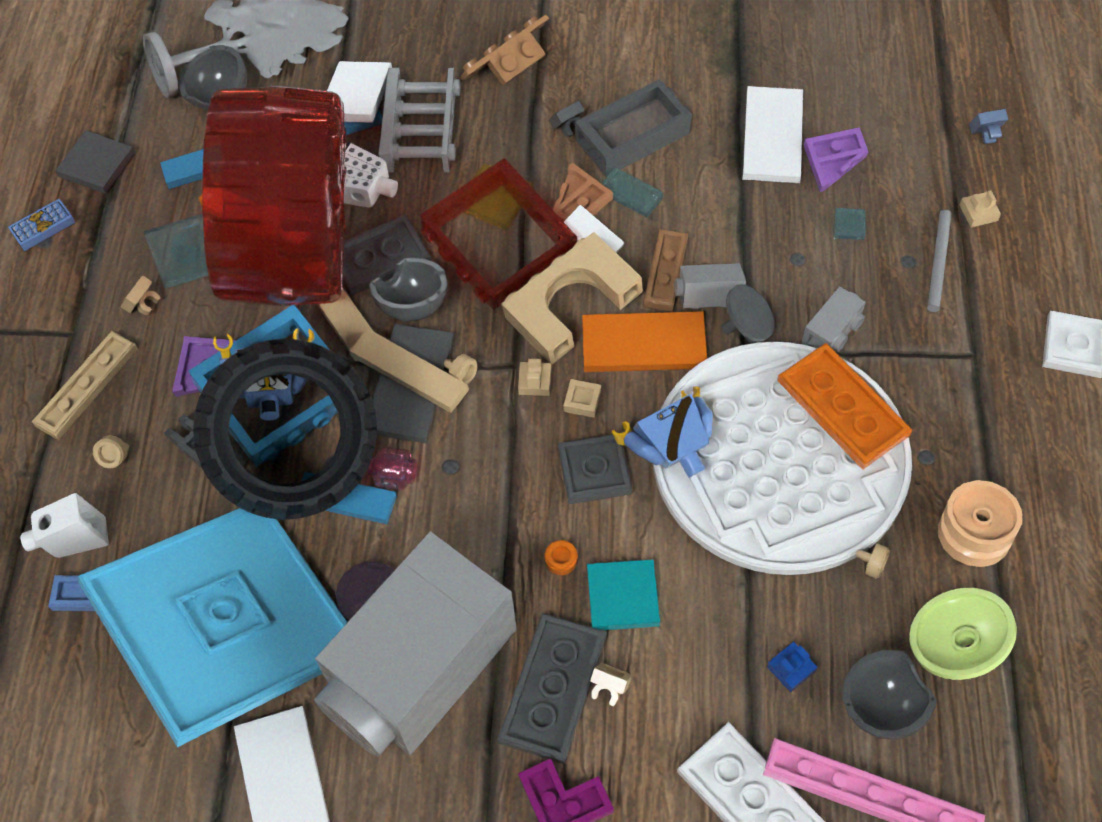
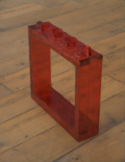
(472, 192)

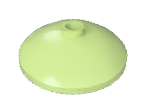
(961, 619)

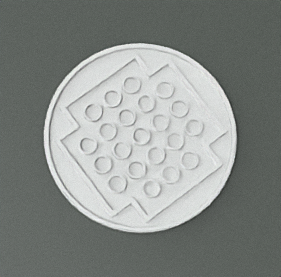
(773, 479)

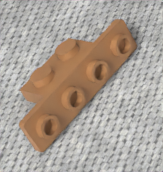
(513, 56)

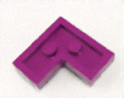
(553, 804)

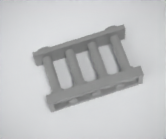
(396, 108)

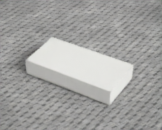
(584, 223)

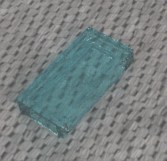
(633, 192)

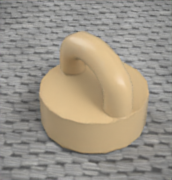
(462, 367)
(110, 451)
(876, 560)

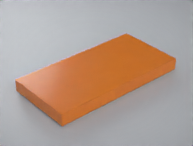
(643, 341)
(844, 405)

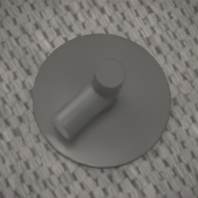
(748, 314)

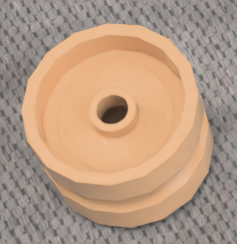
(979, 523)

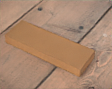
(664, 269)

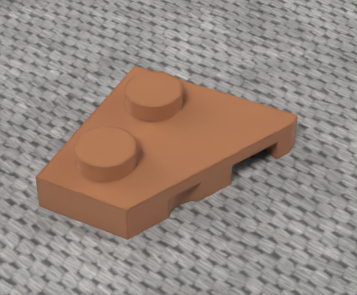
(581, 190)

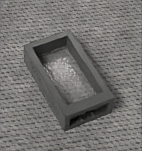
(633, 127)

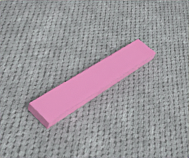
(859, 788)

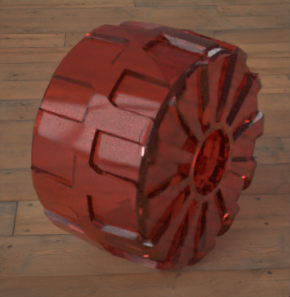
(275, 195)

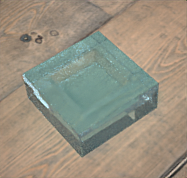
(849, 224)

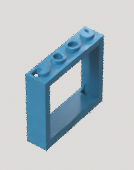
(294, 430)

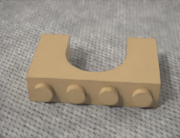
(587, 262)

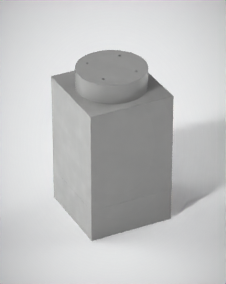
(414, 648)

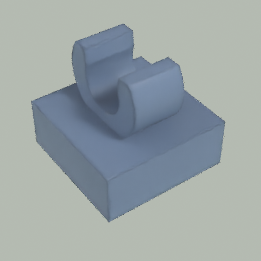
(989, 125)

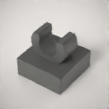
(565, 117)

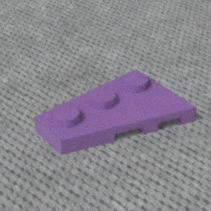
(193, 352)

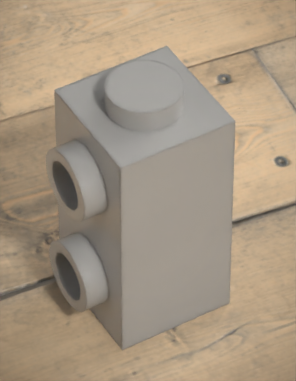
(707, 284)
(835, 320)

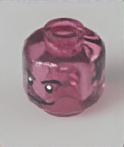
(393, 468)

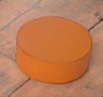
(561, 557)

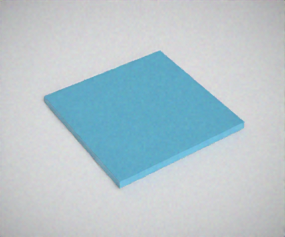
(215, 619)

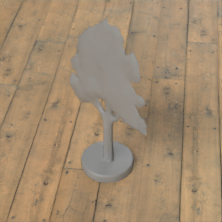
(272, 34)

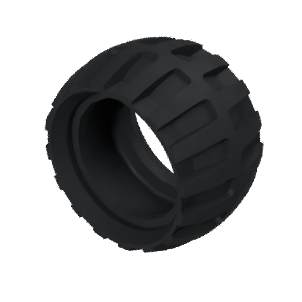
(317, 492)

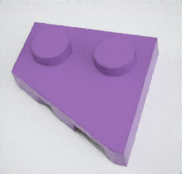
(834, 155)

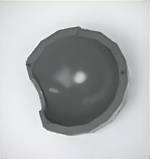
(209, 71)
(412, 291)
(887, 696)

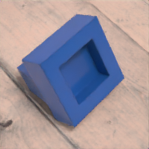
(792, 666)

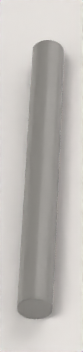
(939, 261)

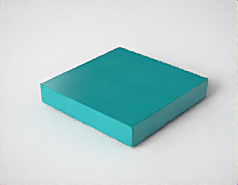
(623, 595)

